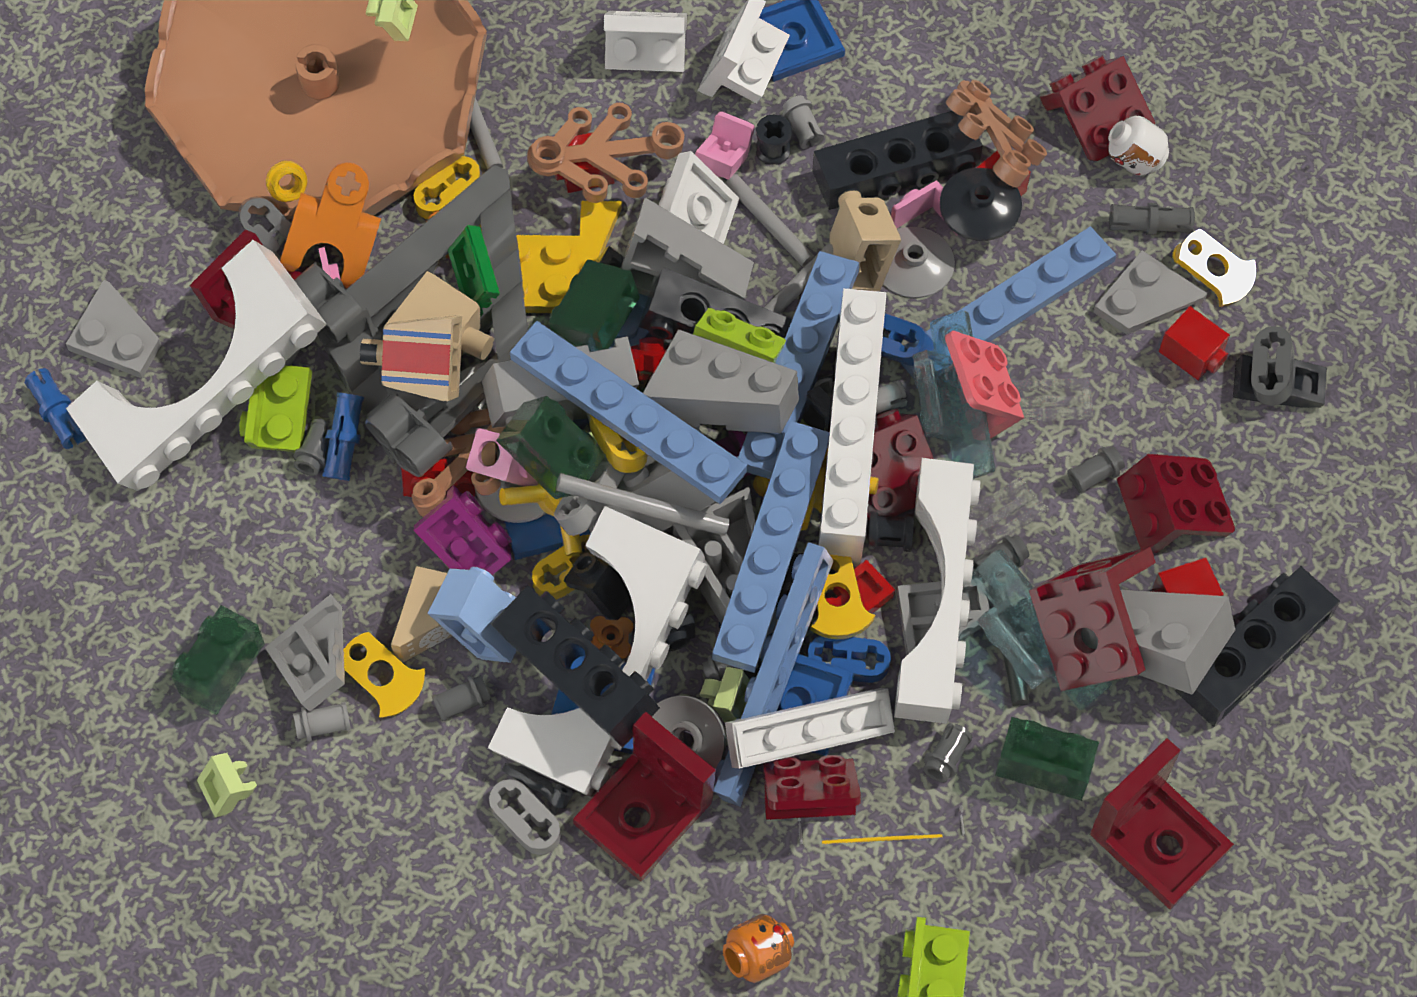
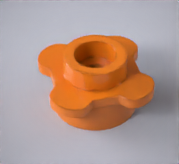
(619, 628)

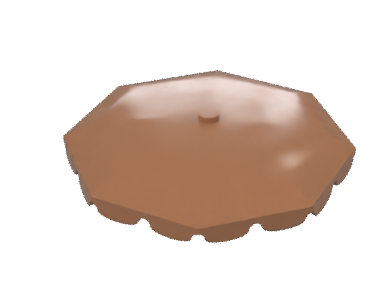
(315, 88)

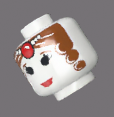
(1138, 145)

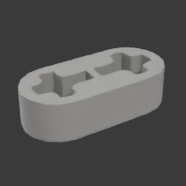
(516, 823)

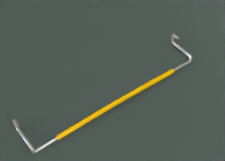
(888, 838)

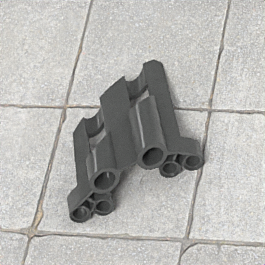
(404, 422)

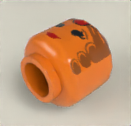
(758, 948)

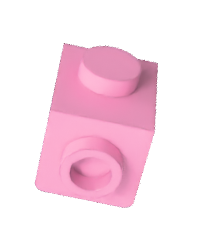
(727, 145)

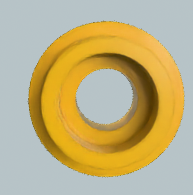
(294, 188)

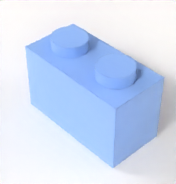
(466, 609)

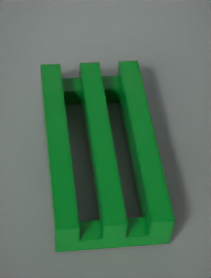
(473, 267)

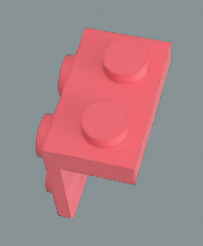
(985, 380)

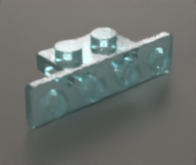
(943, 402)
(1016, 629)

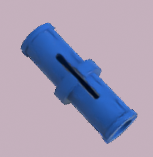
(53, 407)
(343, 436)

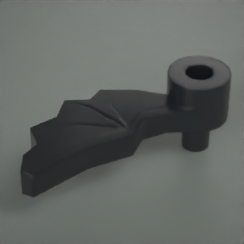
(558, 796)

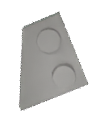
(1146, 294)
(114, 334)
(920, 605)

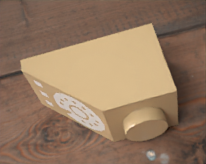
(415, 628)

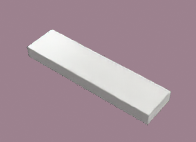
(809, 727)

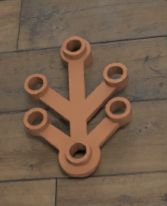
(984, 115)
(601, 152)
(431, 492)

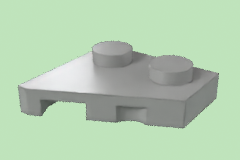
(312, 653)

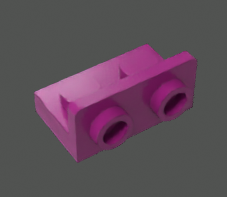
(463, 536)

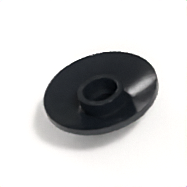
(975, 217)

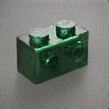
(595, 306)
(550, 444)
(217, 659)
(1047, 758)

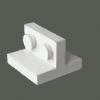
(645, 40)
(745, 54)
(699, 197)

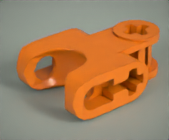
(335, 221)

